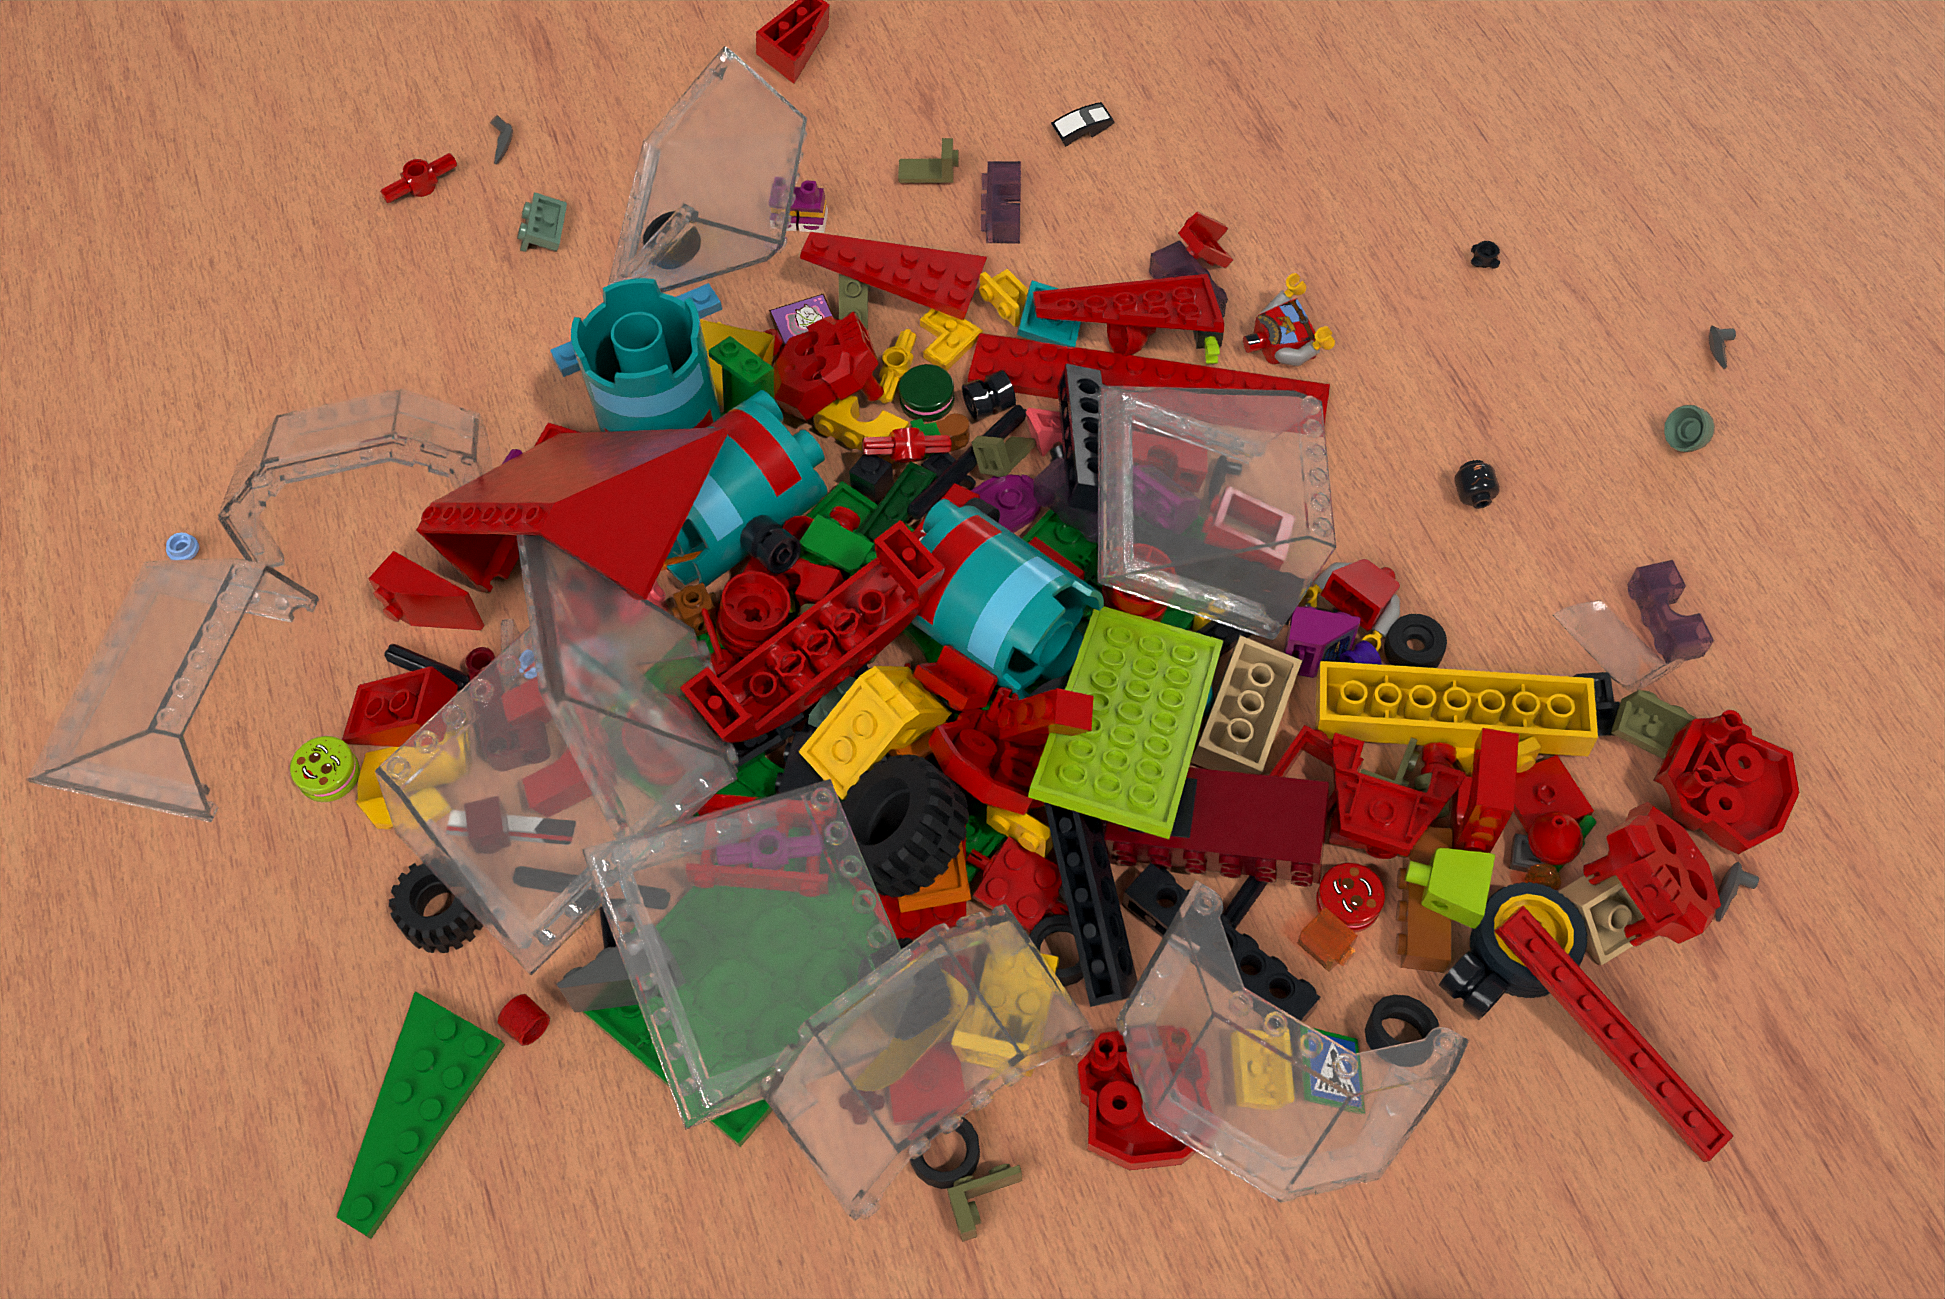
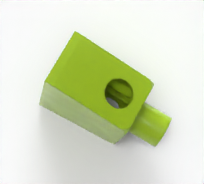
(1455, 883)

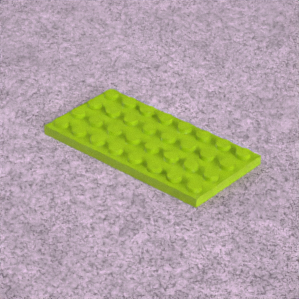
(1145, 722)

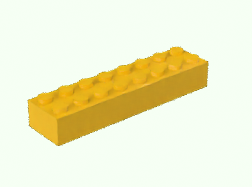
(1454, 706)

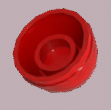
(1128, 338)
(1555, 838)

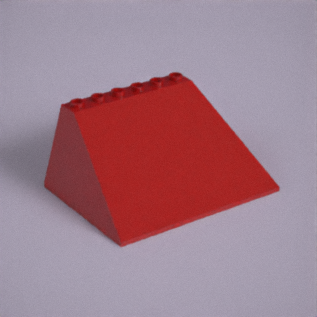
(593, 494)

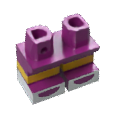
(808, 208)

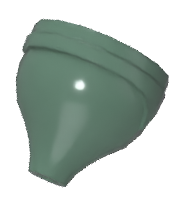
(1689, 428)

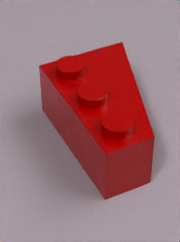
(793, 36)

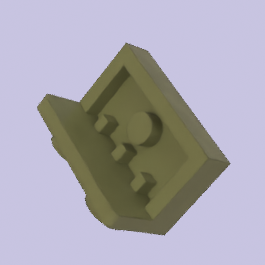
(1649, 722)

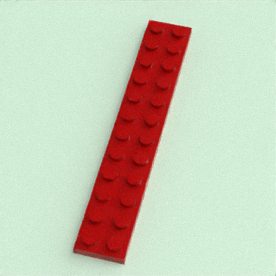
(1038, 366)

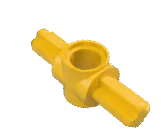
(895, 363)

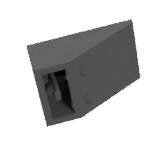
(599, 984)

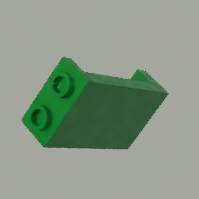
(741, 372)

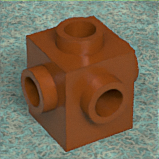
(690, 603)

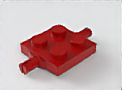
(1021, 881)

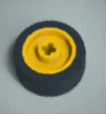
(1550, 909)

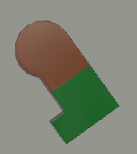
(953, 425)

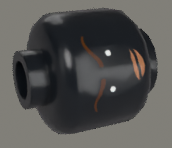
(1476, 484)

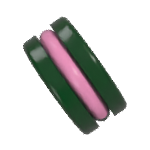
(926, 392)

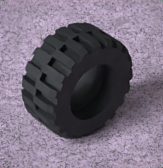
(931, 819)

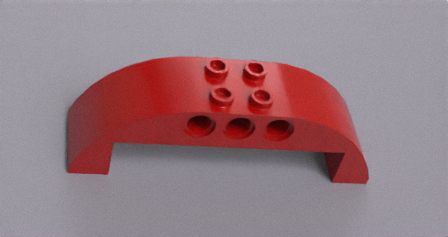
(820, 644)

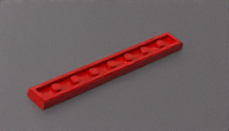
(1614, 1034)

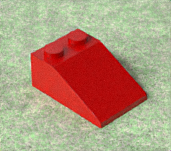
(422, 596)
(396, 707)

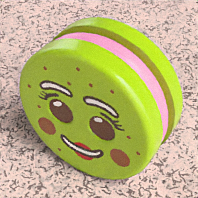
(325, 769)

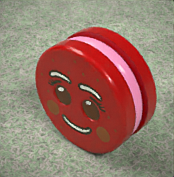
(1351, 895)

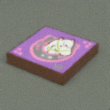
(795, 317)

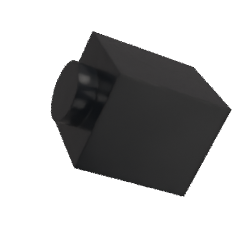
(872, 477)

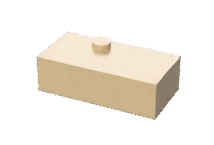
(1246, 709)

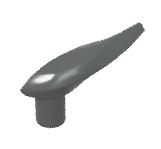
(504, 138)
(1717, 345)
(1729, 887)

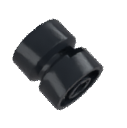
(988, 395)
(770, 544)
(1472, 984)

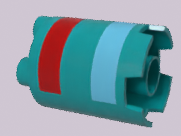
(645, 360)
(753, 475)
(1002, 599)

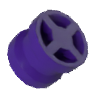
(1362, 653)

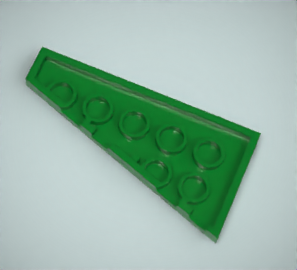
(424, 1089)

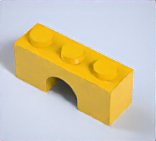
(841, 423)

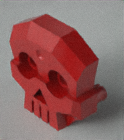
(825, 366)
(983, 765)
(1705, 770)
(1661, 875)
(1121, 1134)

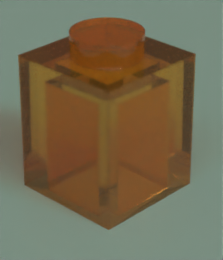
(1328, 940)

